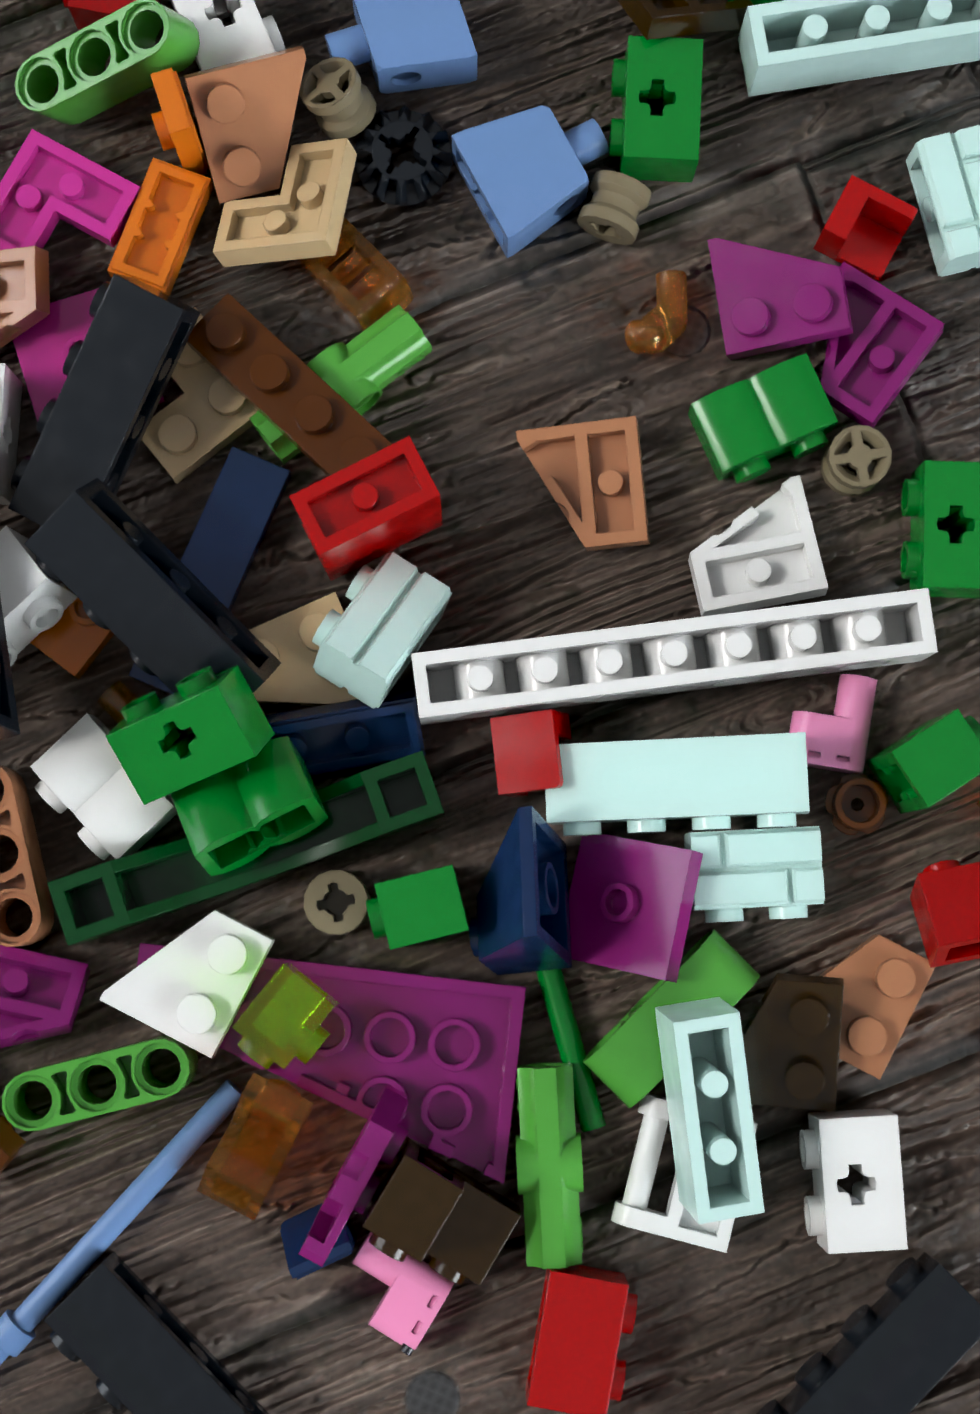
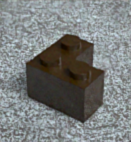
(440, 1213)

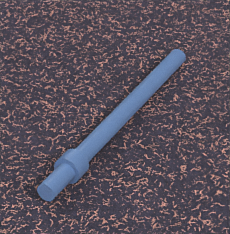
(19, 1325)

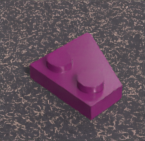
(775, 299)
(886, 347)
(38, 995)
(355, 1180)

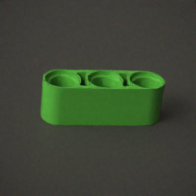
(81, 58)
(630, 1052)
(70, 1088)

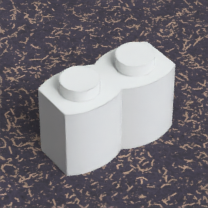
(90, 781)

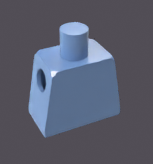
(408, 43)
(526, 171)

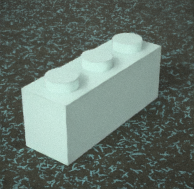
(709, 1109)

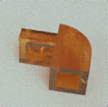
(255, 1145)

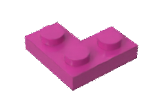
(57, 184)

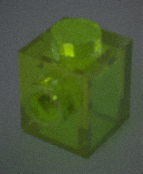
(285, 1019)

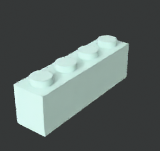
(839, 41)
(681, 780)

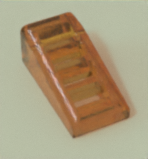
(374, 293)

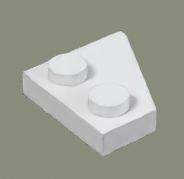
(761, 558)
(194, 982)

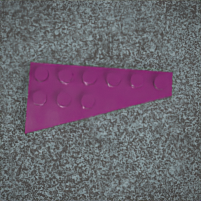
(420, 1035)

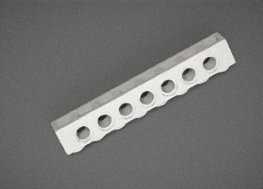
(673, 656)

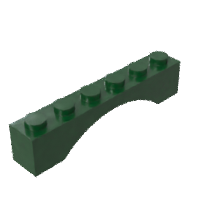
(171, 879)

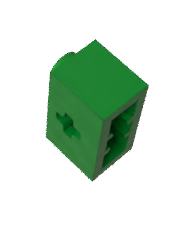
(663, 74)
(929, 559)
(223, 732)
(929, 761)
(417, 908)

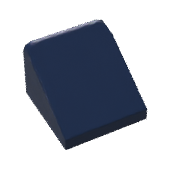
(294, 1234)

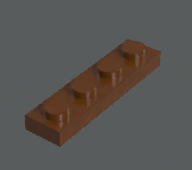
(283, 388)

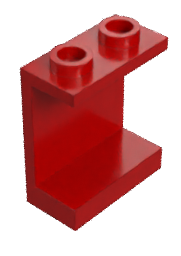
(369, 508)

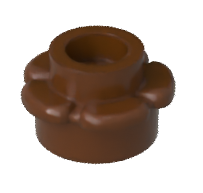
(873, 800)

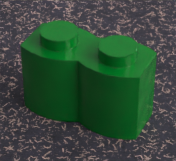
(762, 419)
(249, 808)

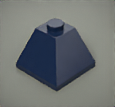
(524, 901)

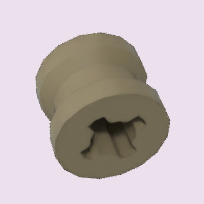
(338, 98)
(614, 207)
(862, 450)
(345, 901)

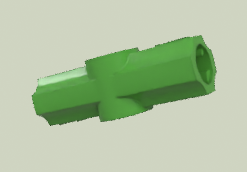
(359, 369)
(549, 1165)

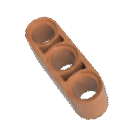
(28, 876)

